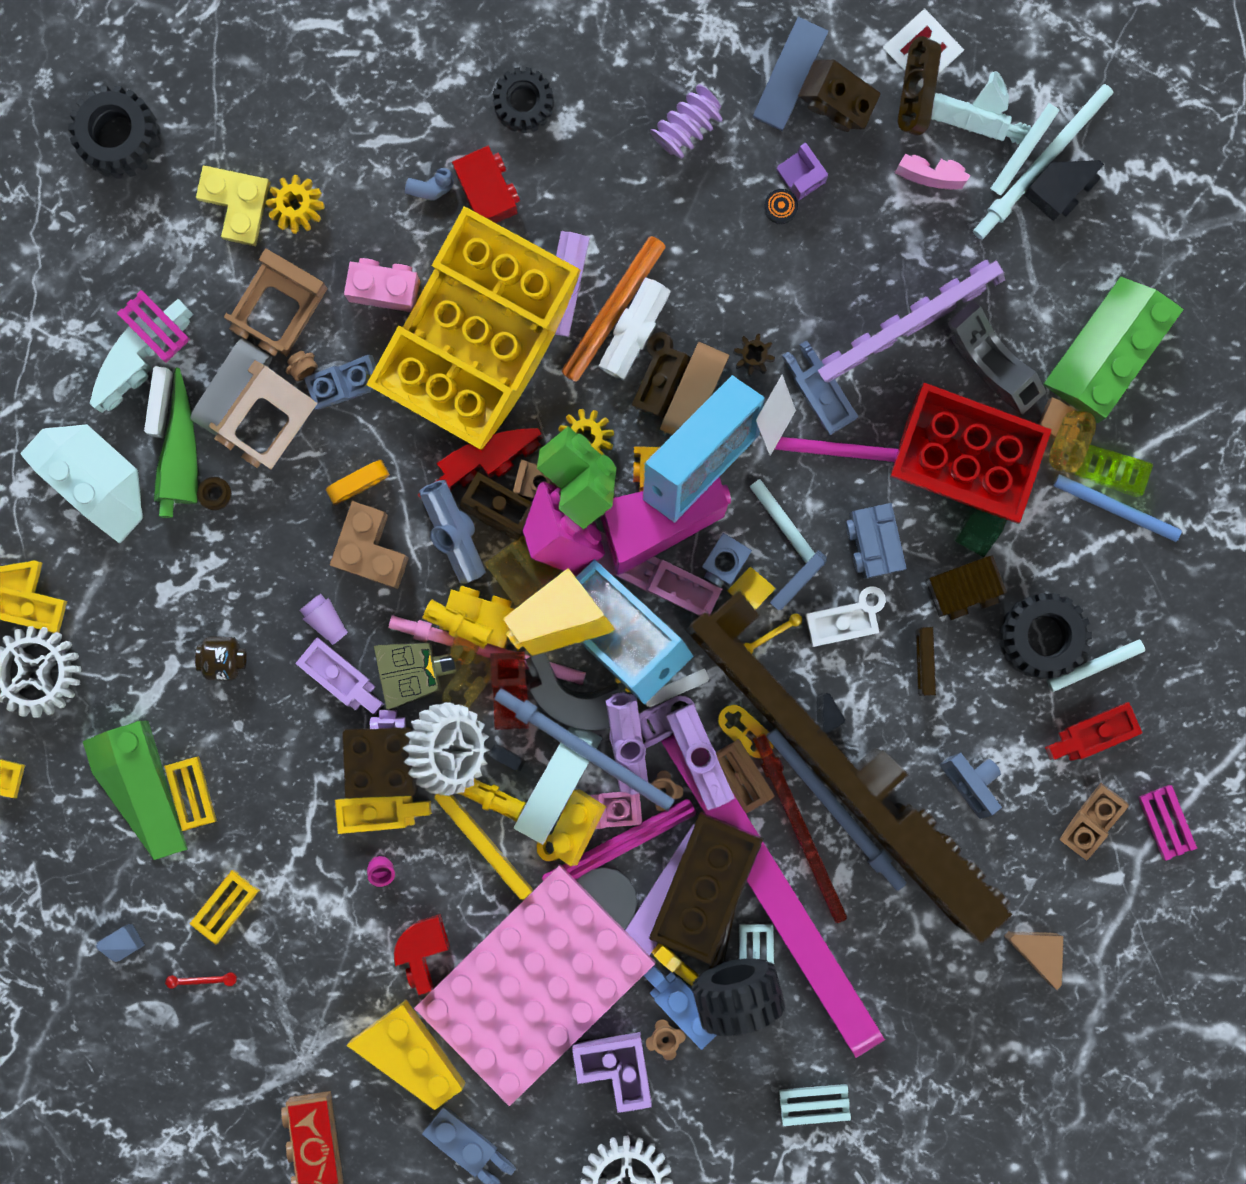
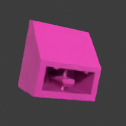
(557, 538)

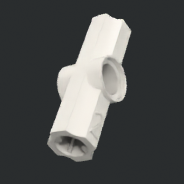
(634, 328)

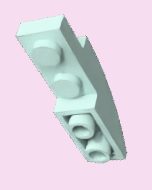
(126, 363)

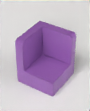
(802, 172)

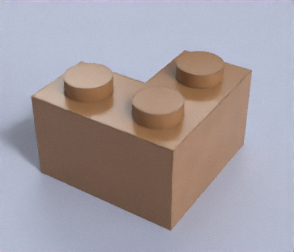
(359, 549)

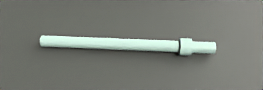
(1001, 208)

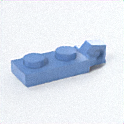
(679, 1004)

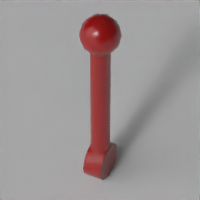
(228, 979)

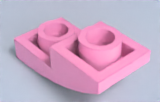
(945, 176)
(620, 809)

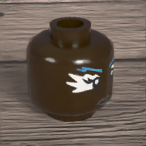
(220, 658)

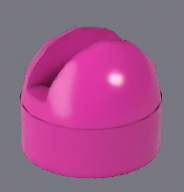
(380, 871)

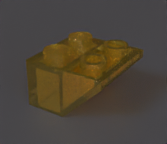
(519, 573)

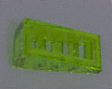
(1129, 462)

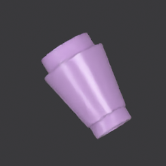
(324, 619)

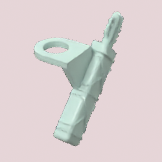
(984, 114)

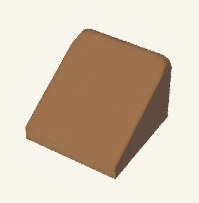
(1053, 415)

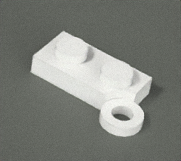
(845, 621)

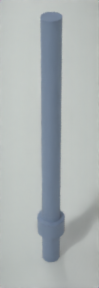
(528, 713)
(878, 859)

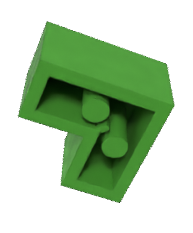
(582, 475)

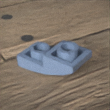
(341, 382)

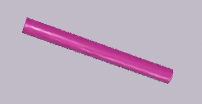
(837, 449)

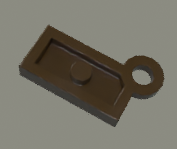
(661, 376)

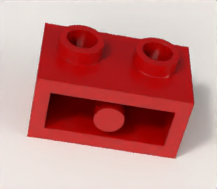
(485, 186)

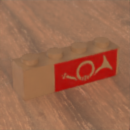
(312, 1139)

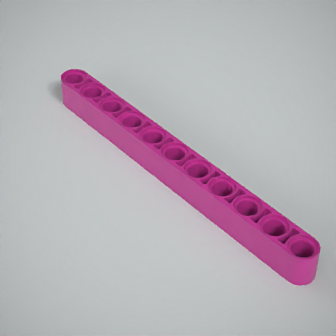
(792, 922)

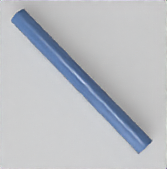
(1117, 508)

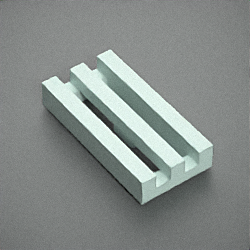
(756, 929)
(815, 1118)

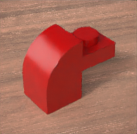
(415, 944)

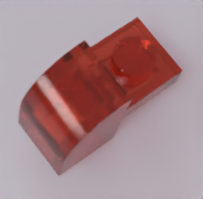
(510, 674)

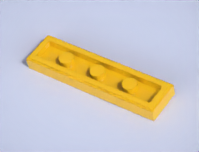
(484, 845)

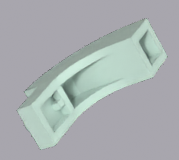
(554, 788)

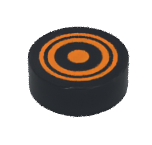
(781, 206)

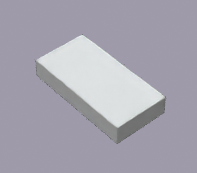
(158, 402)
(679, 687)

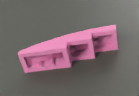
(667, 582)

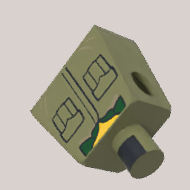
(410, 672)

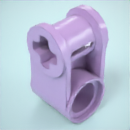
(658, 720)

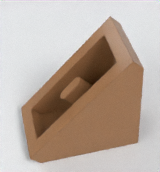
(1042, 952)

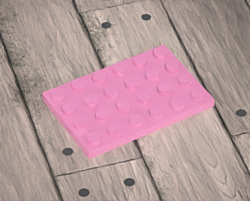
(535, 985)

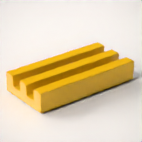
(203, 790)
(243, 884)

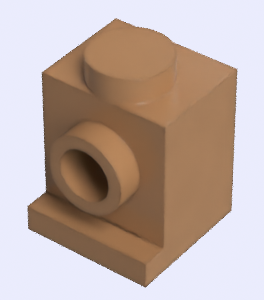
(525, 479)

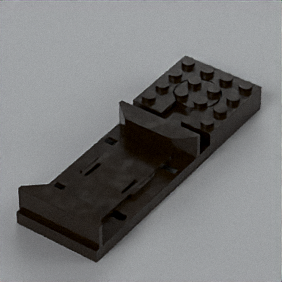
(902, 830)

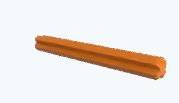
(613, 308)

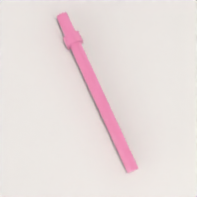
(424, 631)

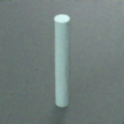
(1025, 149)
(782, 520)
(1097, 665)

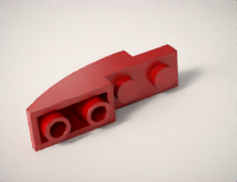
(494, 458)

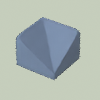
(120, 943)

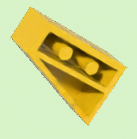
(409, 1055)

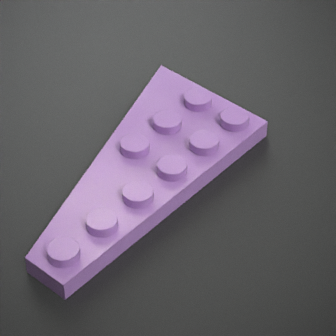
(922, 314)

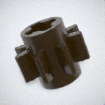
(752, 364)

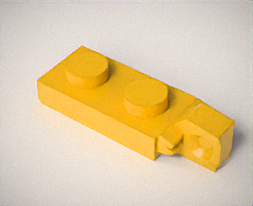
(378, 813)

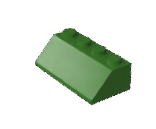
(1112, 347)

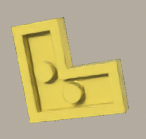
(243, 196)

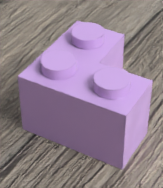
(618, 1059)

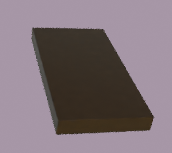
(706, 888)

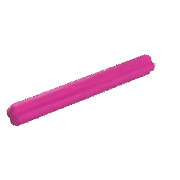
(630, 839)

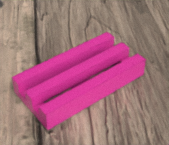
(133, 305)
(1179, 817)

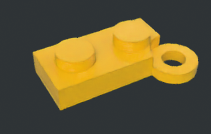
(573, 829)

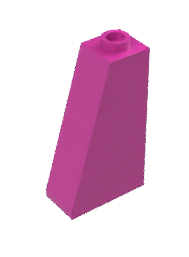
(640, 531)

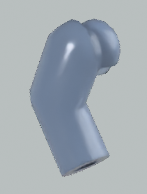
(433, 188)

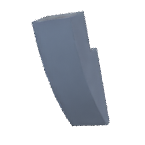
(790, 73)

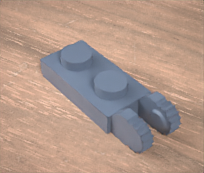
(824, 398)
(466, 1146)

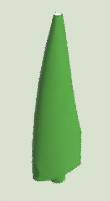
(177, 466)

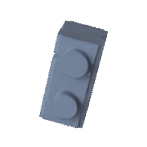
(876, 541)

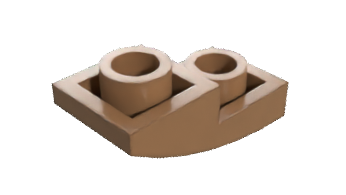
(1094, 821)

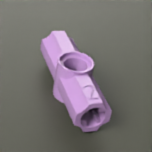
(572, 249)
(626, 728)
(710, 776)

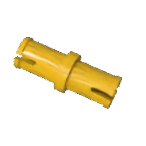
(457, 624)
(492, 798)

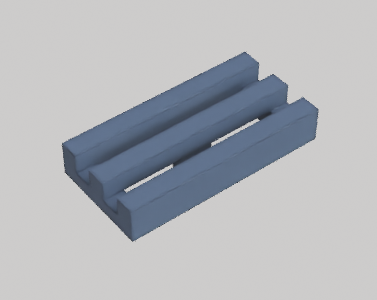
(799, 580)

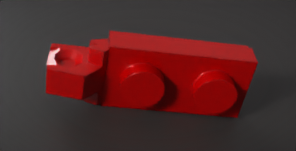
(1096, 733)

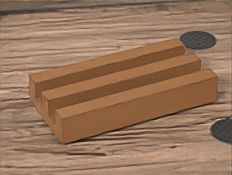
(745, 774)

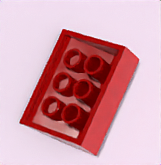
(970, 452)

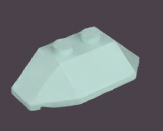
(89, 476)

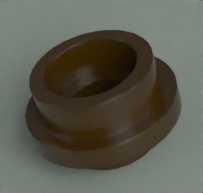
(204, 493)

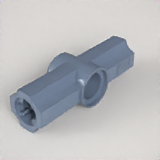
(452, 531)

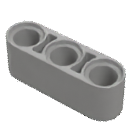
(228, 384)

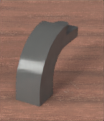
(993, 361)
(567, 706)

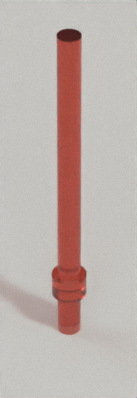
(773, 768)

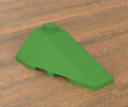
(134, 779)

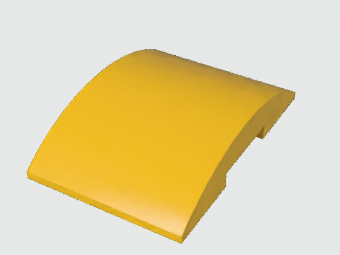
(476, 329)

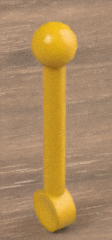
(794, 620)

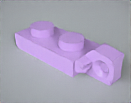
(339, 676)

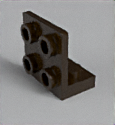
(376, 763)

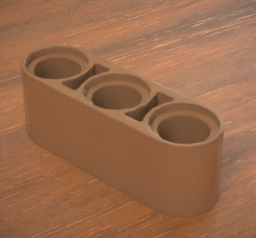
(696, 386)

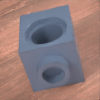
(728, 546)

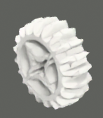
(15, 651)
(451, 769)
(626, 1154)

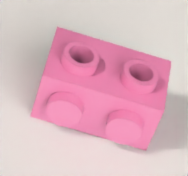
(382, 286)

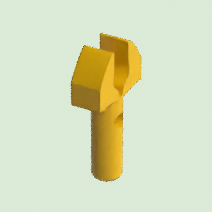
(674, 964)

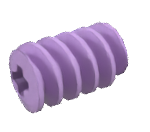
(687, 121)

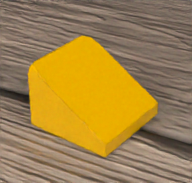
(753, 587)

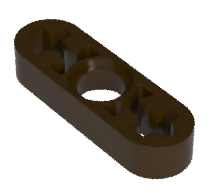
(914, 116)

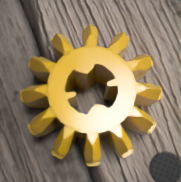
(283, 209)
(595, 428)

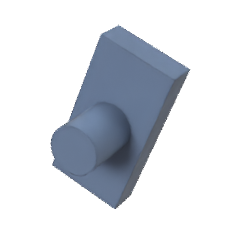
(973, 783)

